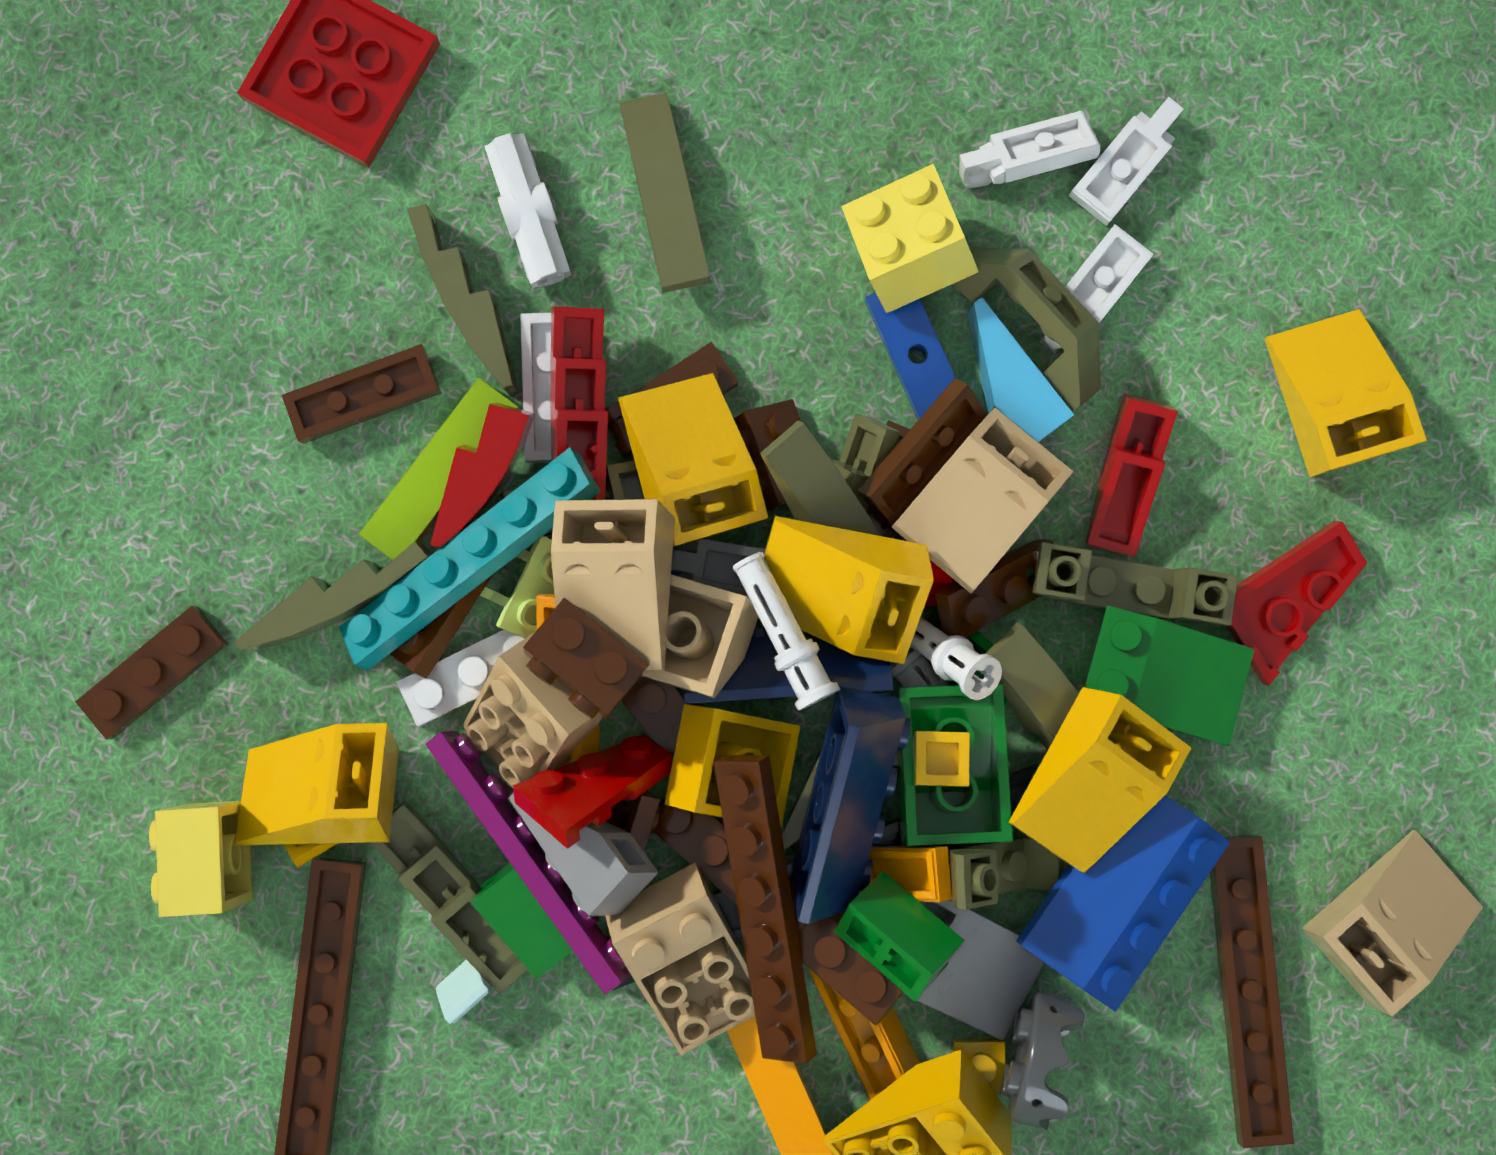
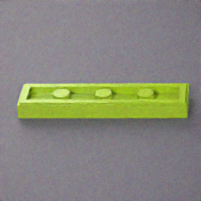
(418, 495)

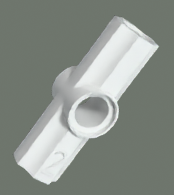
(527, 210)

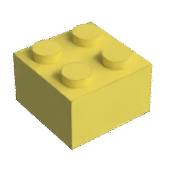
(909, 239)
(198, 861)

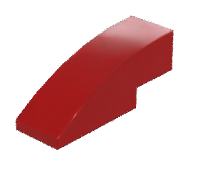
(481, 471)
(1130, 474)

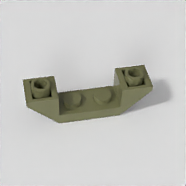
(1060, 315)
(1150, 590)
(994, 868)

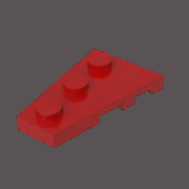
(1290, 594)

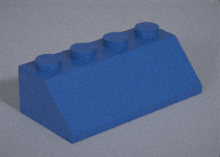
(1116, 915)

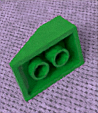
(1171, 673)
(949, 812)

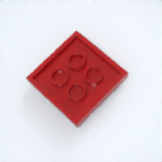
(340, 72)

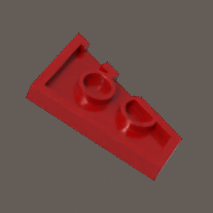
(587, 788)

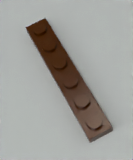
(703, 841)
(765, 907)
(1250, 995)
(320, 1007)

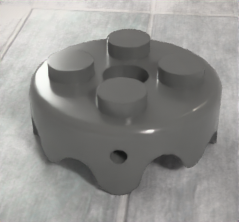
(1037, 1054)

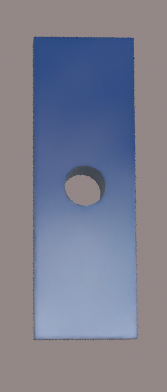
(909, 330)

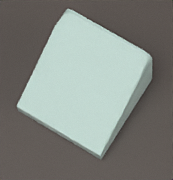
(461, 991)

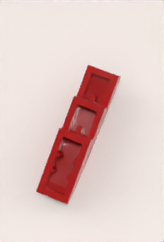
(579, 388)

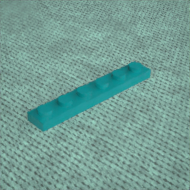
(466, 560)

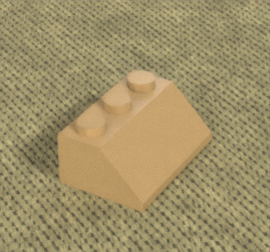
(705, 636)

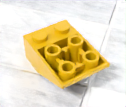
(1342, 393)
(693, 457)
(851, 586)
(1098, 778)
(320, 787)
(929, 1111)

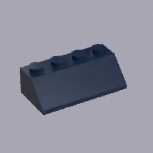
(760, 679)
(847, 802)

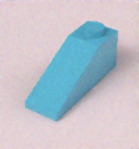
(1012, 379)

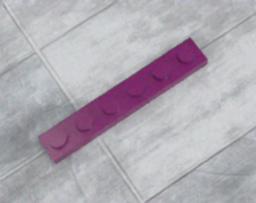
(489, 802)

